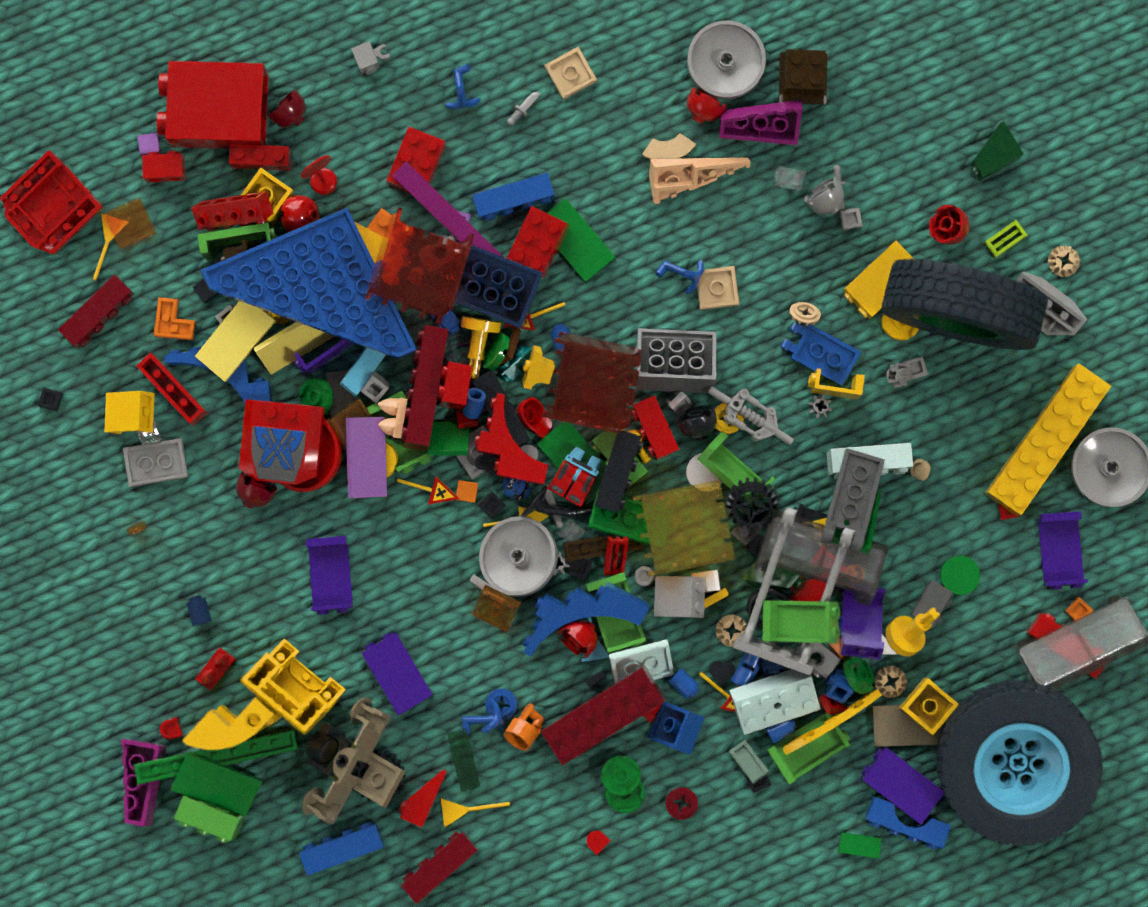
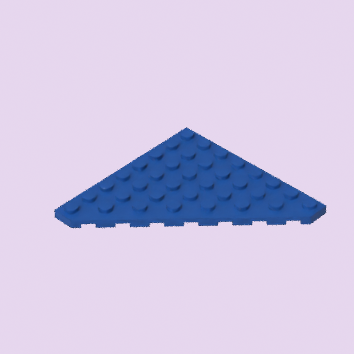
(316, 280)

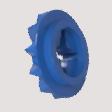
(508, 697)

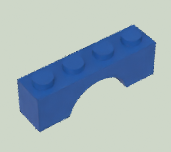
(931, 831)

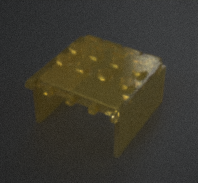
(686, 527)

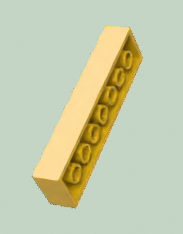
(1047, 439)

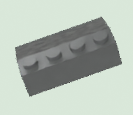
(676, 360)

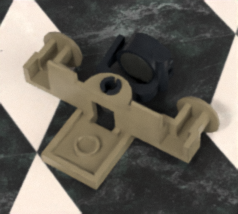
(380, 778)

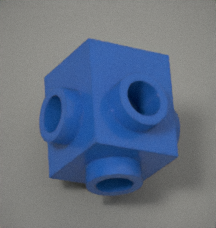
(838, 686)

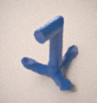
(461, 99)
(691, 275)
(493, 720)

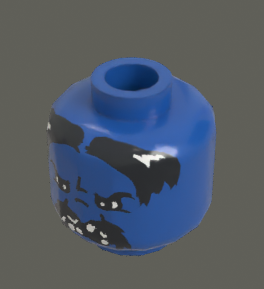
(516, 489)

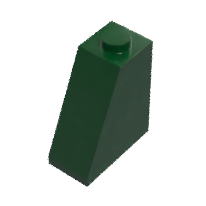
(996, 154)
(782, 579)

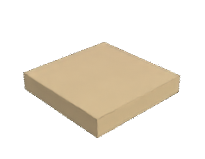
(570, 73)
(718, 288)

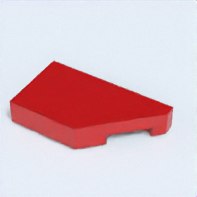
(832, 706)

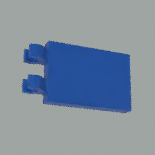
(822, 351)

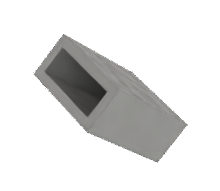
(679, 596)

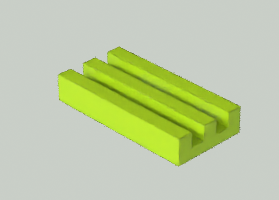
(992, 248)

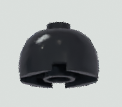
(697, 422)

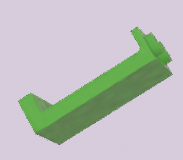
(232, 236)
(406, 457)
(727, 465)
(801, 621)
(616, 632)
(810, 755)

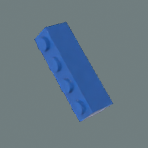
(513, 197)
(341, 849)

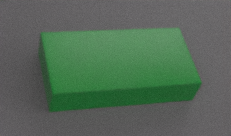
(859, 845)

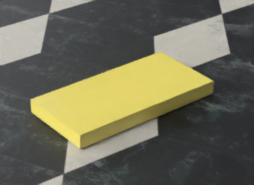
(234, 339)
(280, 348)

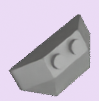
(1062, 313)

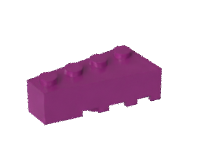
(763, 123)
(141, 798)

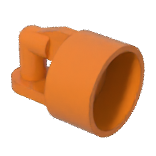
(521, 733)

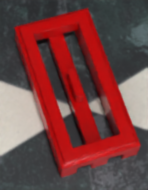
(617, 541)

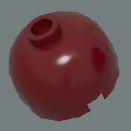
(289, 110)
(254, 492)

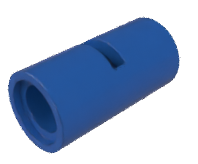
(747, 669)

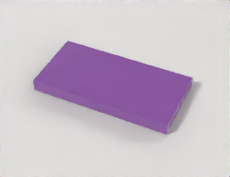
(366, 457)

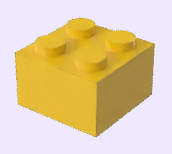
(276, 191)
(928, 706)

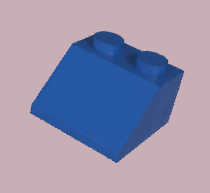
(676, 727)

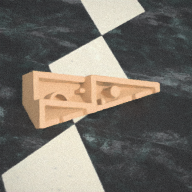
(677, 175)

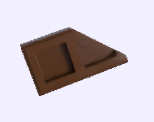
(509, 353)

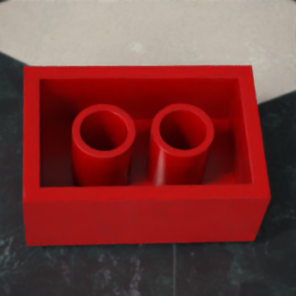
(421, 152)
(538, 240)
(454, 385)

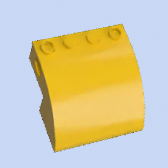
(292, 688)
(224, 729)

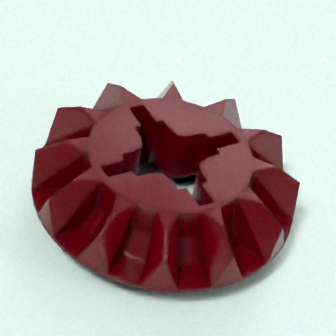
(686, 811)

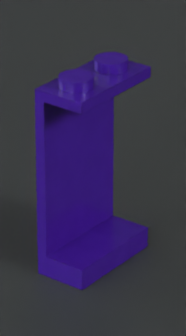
(323, 358)
(1061, 550)
(330, 574)
(862, 626)
(396, 673)
(902, 784)

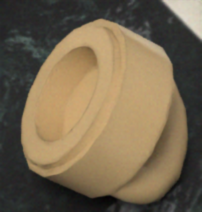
(920, 469)

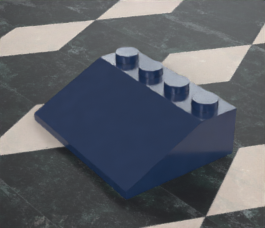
(497, 287)

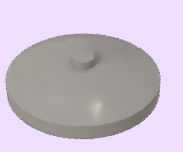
(726, 59)
(1110, 467)
(518, 556)

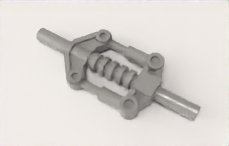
(734, 405)

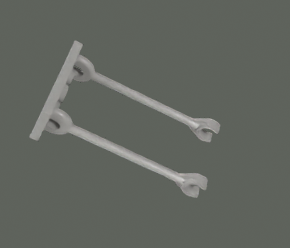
(767, 649)

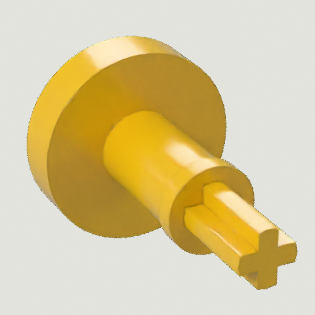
(480, 329)
(907, 634)

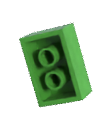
(209, 819)

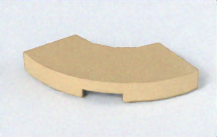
(671, 149)

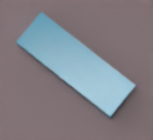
(361, 370)

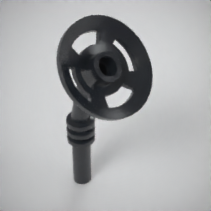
(539, 505)

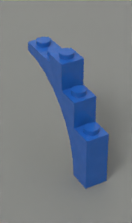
(240, 379)
(610, 602)

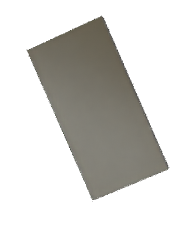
(895, 728)

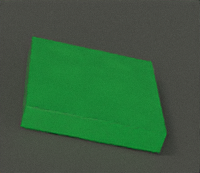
(448, 440)

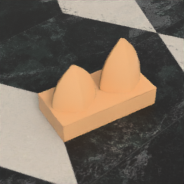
(397, 408)

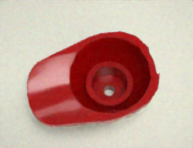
(531, 417)

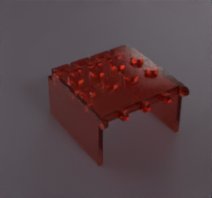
(418, 269)
(594, 383)

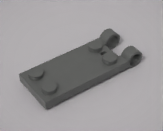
(853, 497)

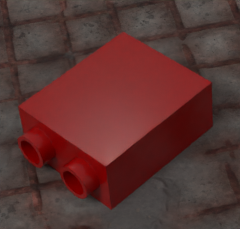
(213, 104)

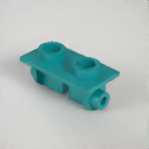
(511, 368)

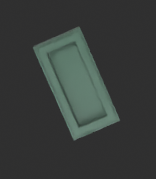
(749, 761)

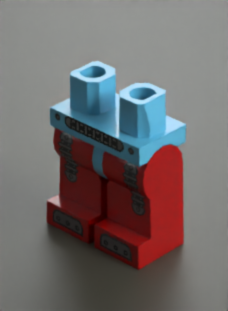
(574, 470)

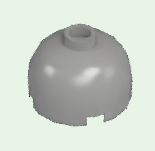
(826, 197)

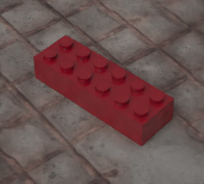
(425, 387)
(603, 715)

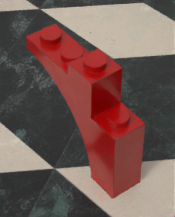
(513, 460)

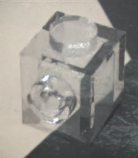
(789, 178)

